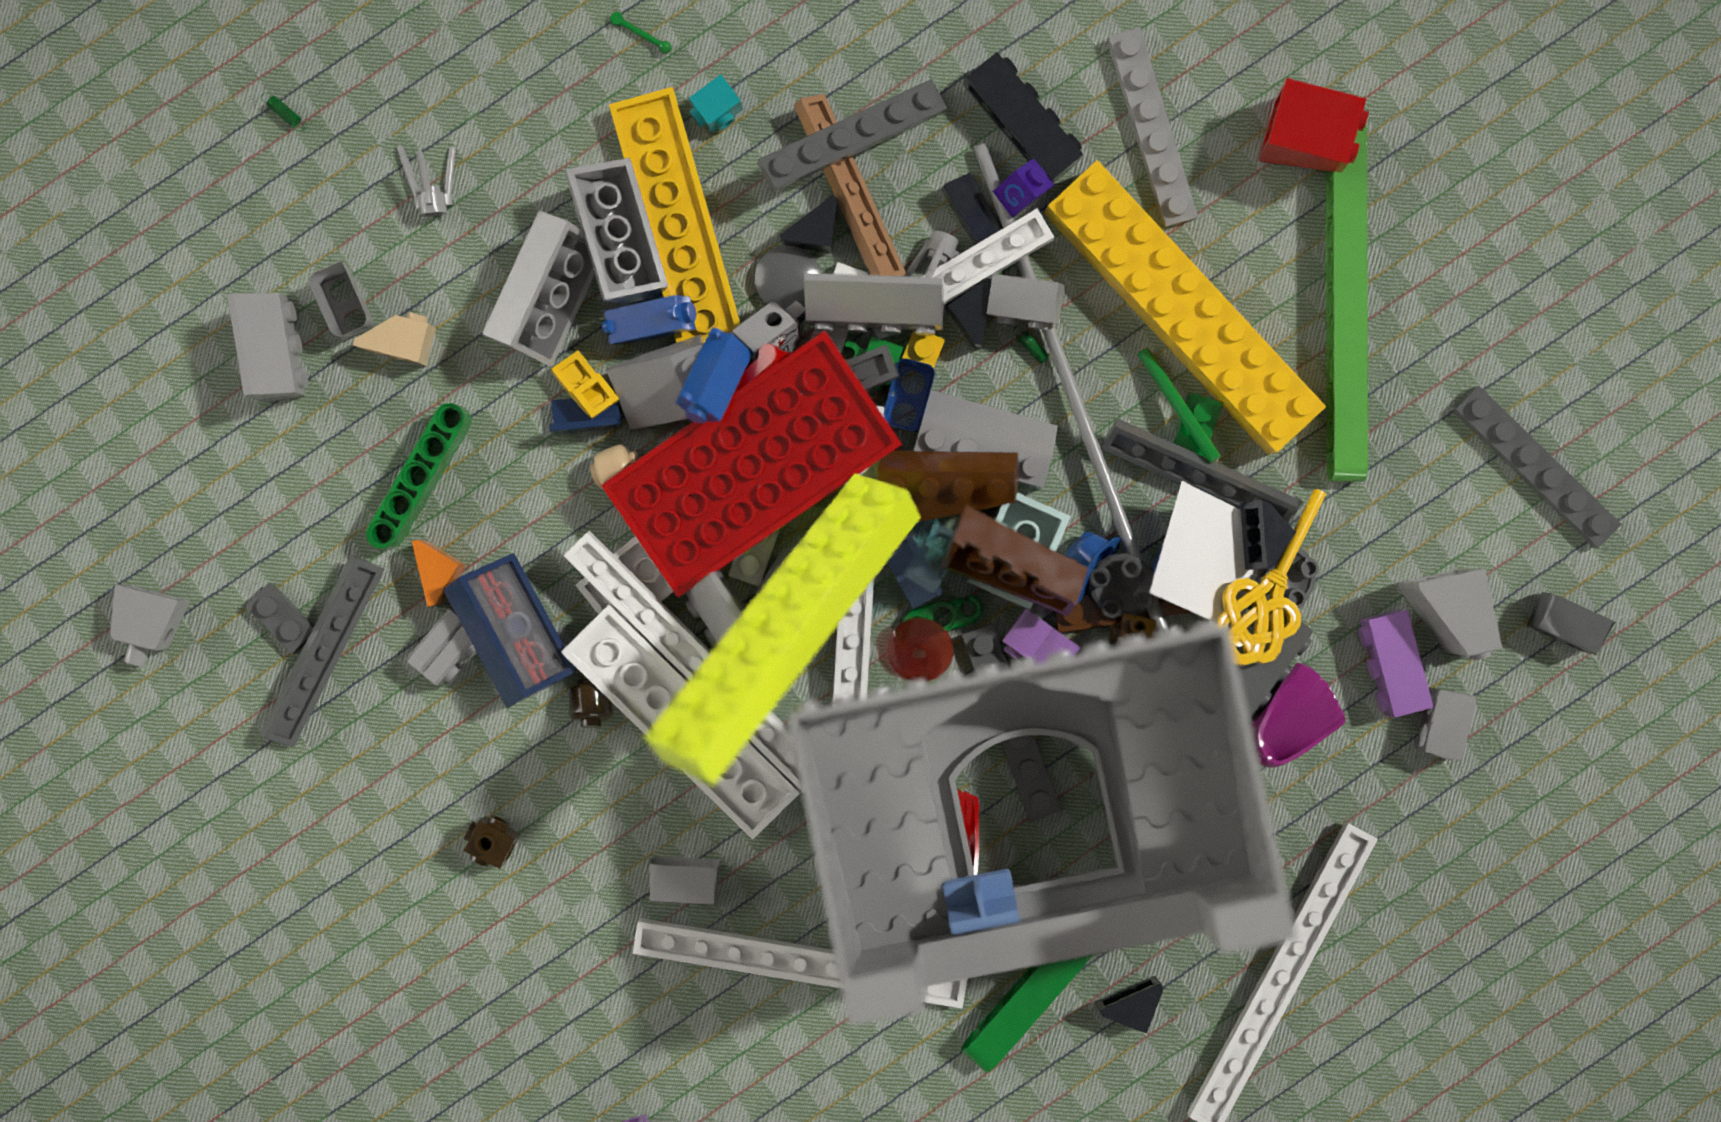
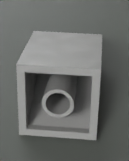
(1456, 611)

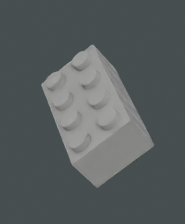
(543, 290)

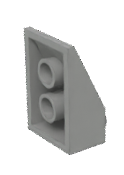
(653, 382)
(716, 604)

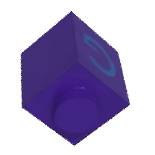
(1023, 188)

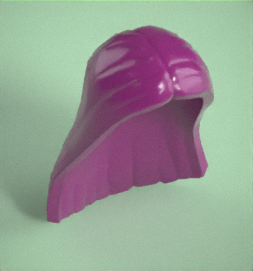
(1296, 718)

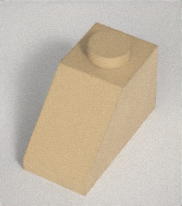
(400, 338)

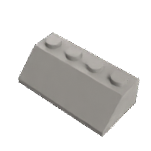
(617, 231)
(874, 303)
(973, 427)

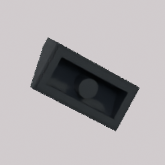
(971, 208)

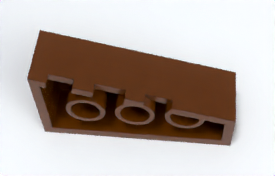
(948, 481)
(1013, 563)

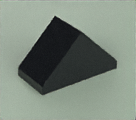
(815, 229)
(971, 312)
(1264, 534)
(1133, 1005)

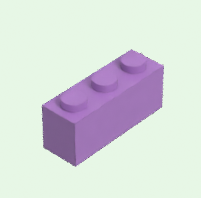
(1395, 663)

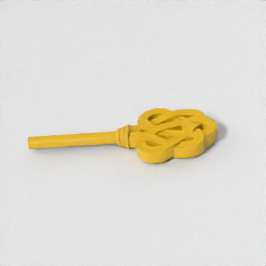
(1266, 612)

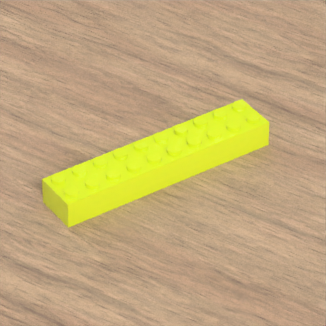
(782, 629)

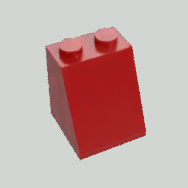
(1313, 127)

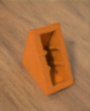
(436, 570)

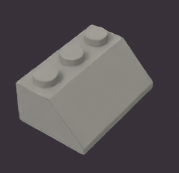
(267, 346)

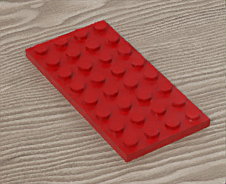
(767, 461)

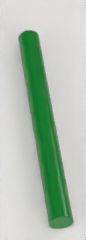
(1179, 405)

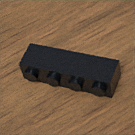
(1022, 117)

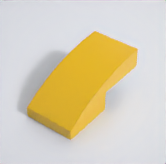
(584, 385)

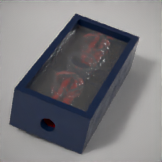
(509, 629)

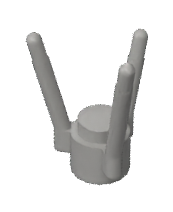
(429, 199)
(940, 250)

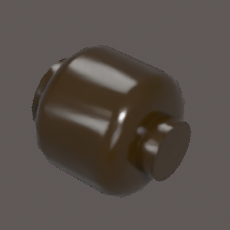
(588, 704)

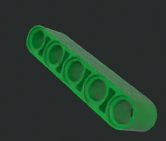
(404, 484)
(1019, 1010)

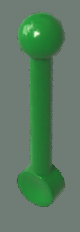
(618, 20)

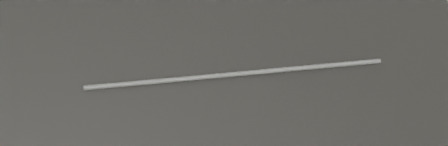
(1073, 396)

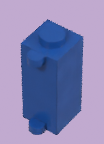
(649, 320)
(713, 377)

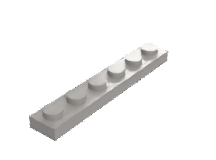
(1152, 127)

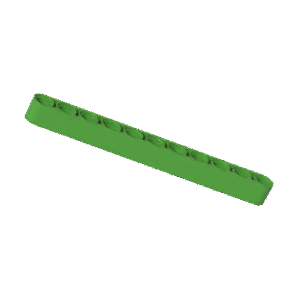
(1347, 320)

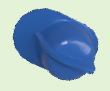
(1090, 550)

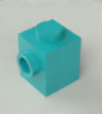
(715, 105)

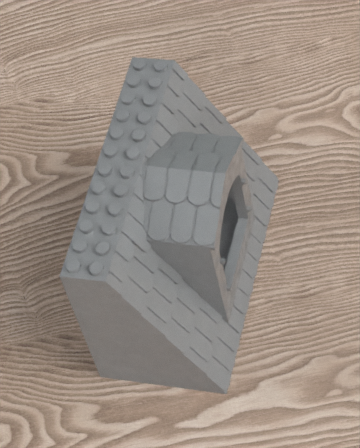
(1174, 789)

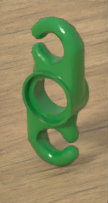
(958, 618)

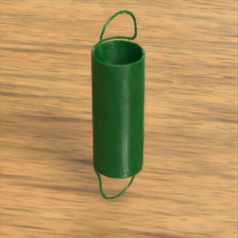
(283, 111)
(1033, 347)

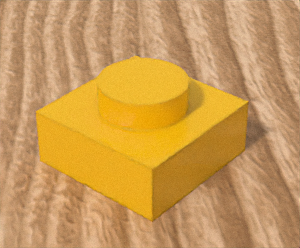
(924, 348)

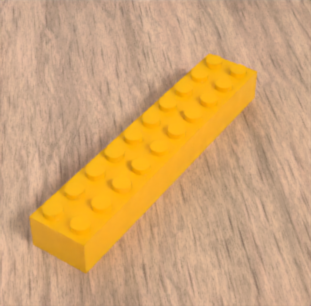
(1184, 309)

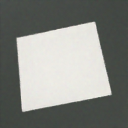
(1201, 554)

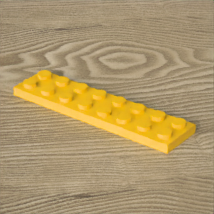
(667, 177)

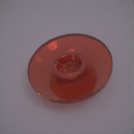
(922, 635)

